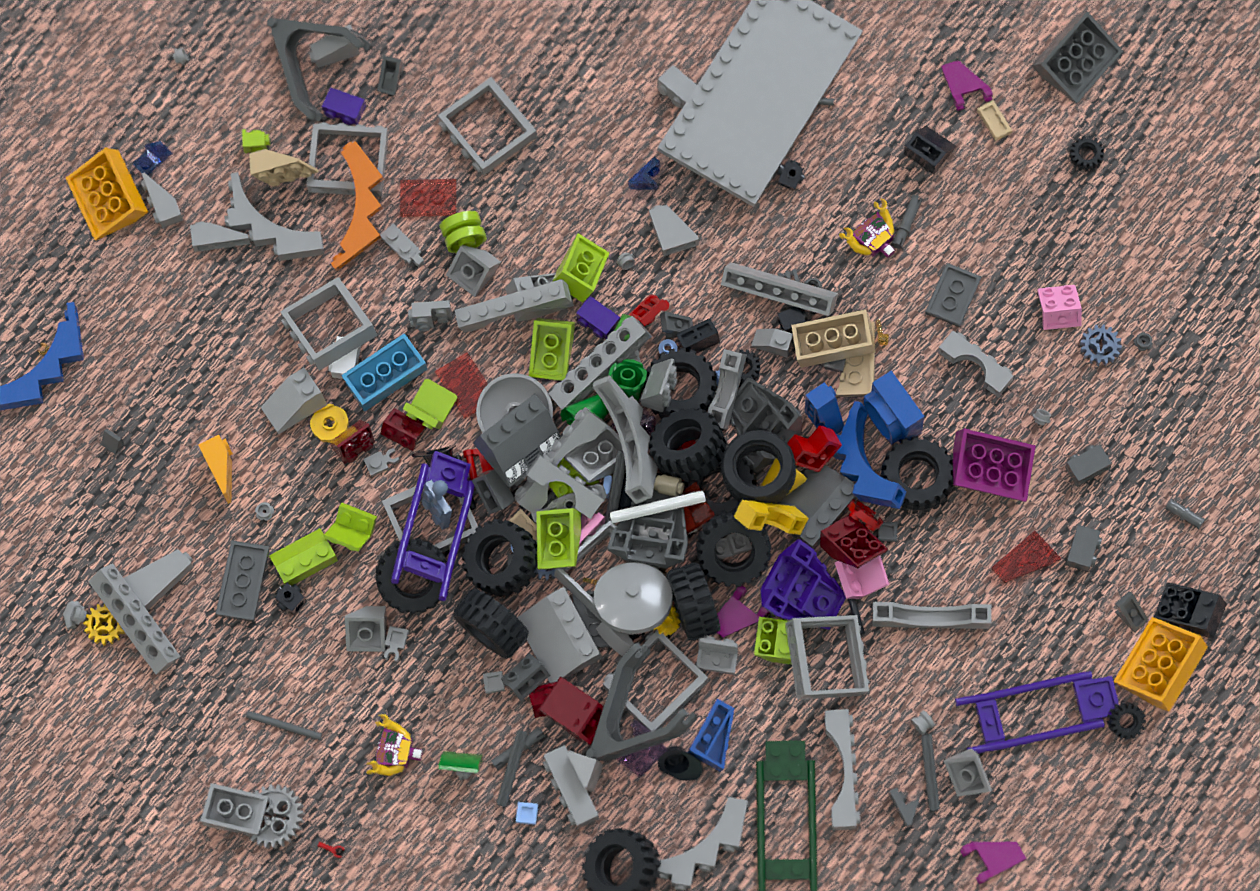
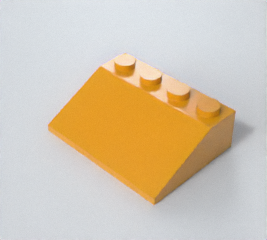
(106, 193)
(1161, 663)

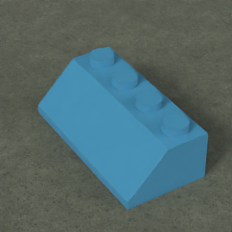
(384, 372)

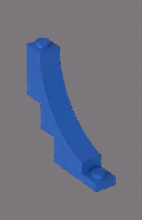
(64, 349)

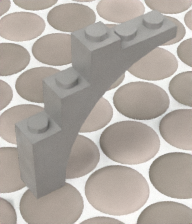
(286, 243)
(627, 415)
(704, 855)

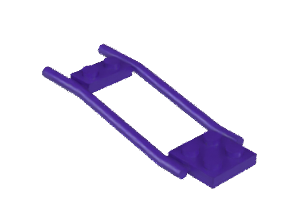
(455, 475)
(1093, 698)

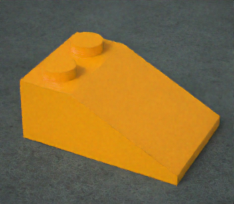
(217, 456)

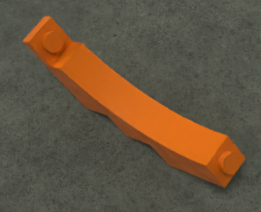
(361, 231)

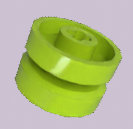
(463, 229)

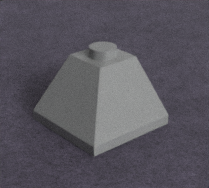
(472, 268)
(366, 629)

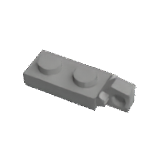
(402, 245)

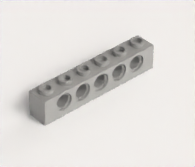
(623, 351)
(134, 618)

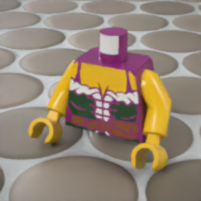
(873, 234)
(393, 749)

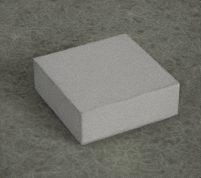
(493, 682)

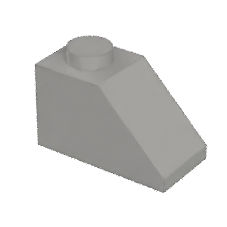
(773, 341)

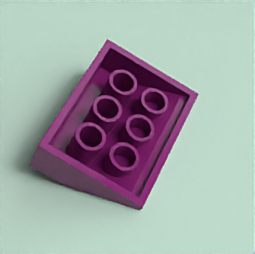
(992, 464)

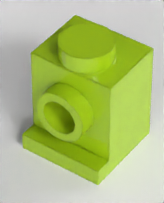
(255, 140)

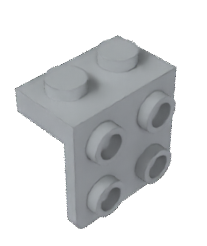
(717, 655)

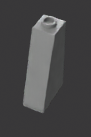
(159, 577)

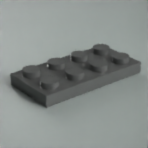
(242, 581)

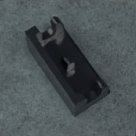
(699, 336)

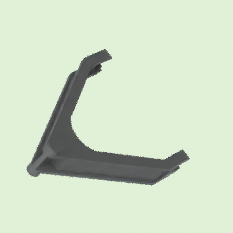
(287, 37)
(608, 740)

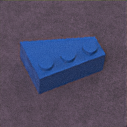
(823, 408)
(713, 736)

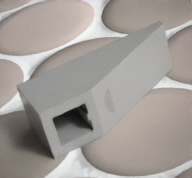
(165, 205)

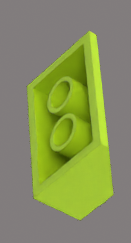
(303, 557)

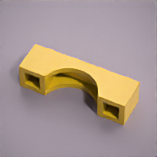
(785, 517)

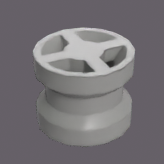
(923, 722)

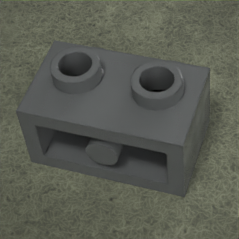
(1088, 464)
(1083, 548)
(525, 677)

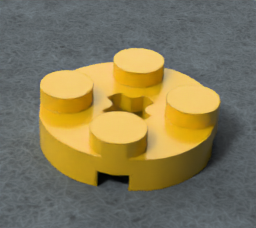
(333, 413)

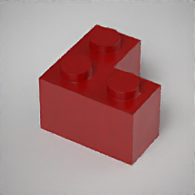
(816, 450)

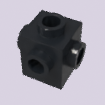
(785, 179)
(290, 598)

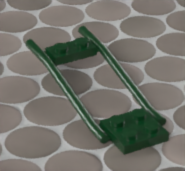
(786, 763)

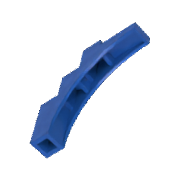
(868, 485)

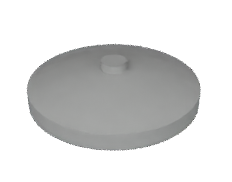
(505, 395)
(633, 598)

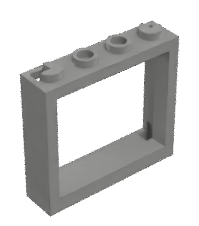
(466, 150)
(344, 187)
(343, 345)
(406, 497)
(589, 543)
(799, 660)
(681, 700)

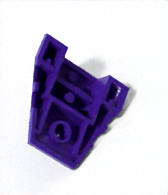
(801, 586)

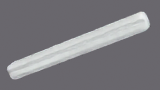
(658, 506)

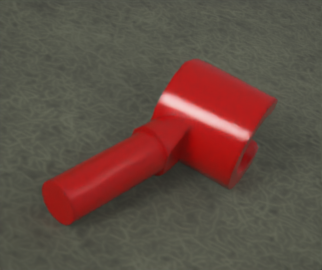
(331, 849)

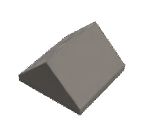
(586, 769)
(967, 773)

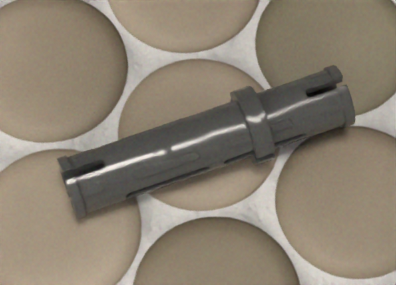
(903, 228)
(533, 737)

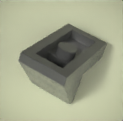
(389, 75)
(674, 323)
(1131, 612)
(906, 811)

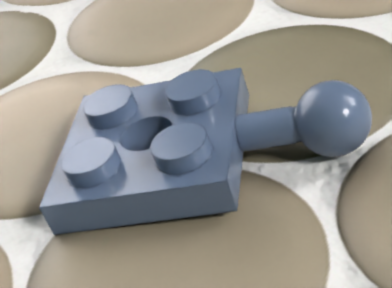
(436, 504)

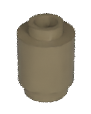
(669, 485)

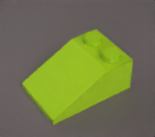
(582, 267)
(551, 348)
(558, 538)

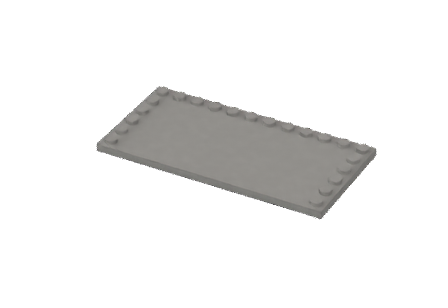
(759, 94)

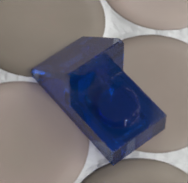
(154, 156)
(642, 179)

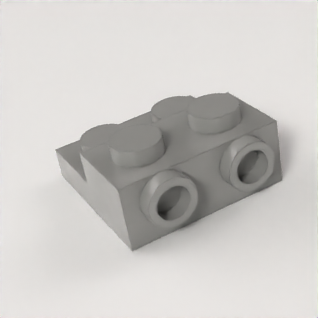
(425, 313)

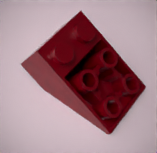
(353, 442)
(850, 542)
(573, 710)

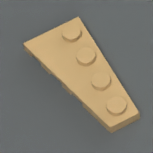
(858, 374)

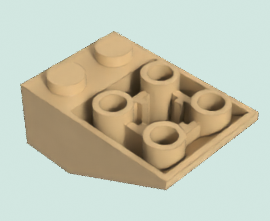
(278, 168)

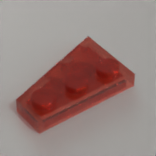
(1025, 558)

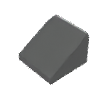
(111, 441)

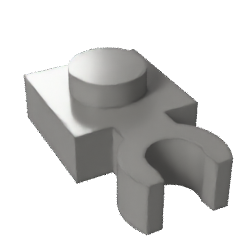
(378, 463)
(396, 640)

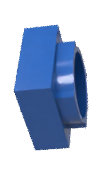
(893, 409)

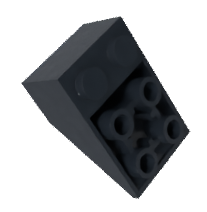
(1191, 609)

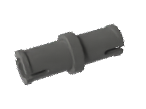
(1185, 513)

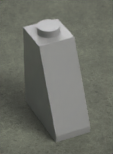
(332, 50)
(671, 231)

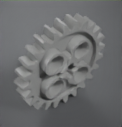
(277, 798)

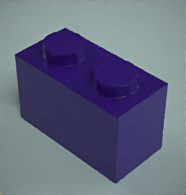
(343, 106)
(597, 318)

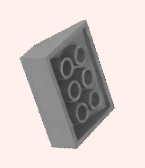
(559, 636)

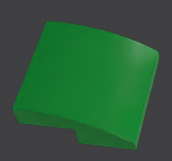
(460, 762)

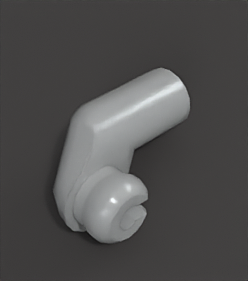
(67, 614)

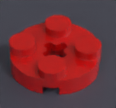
(866, 514)

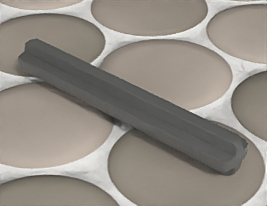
(616, 486)
(511, 768)
(930, 773)

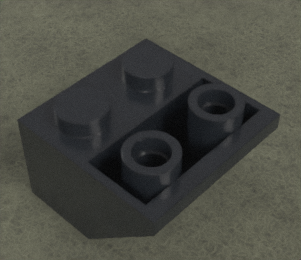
(928, 149)

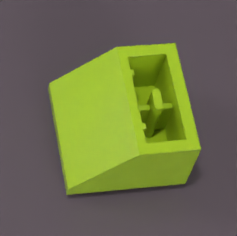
(772, 641)

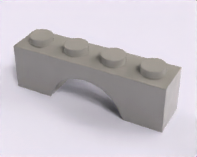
(957, 348)
(730, 376)
(585, 500)

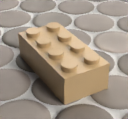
(833, 338)

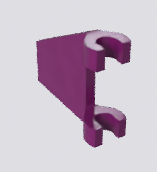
(962, 82)
(736, 616)
(995, 856)

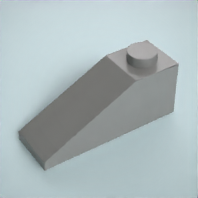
(211, 236)

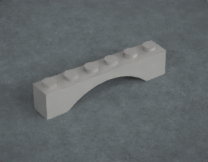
(538, 297)
(583, 429)
(959, 617)
(838, 730)

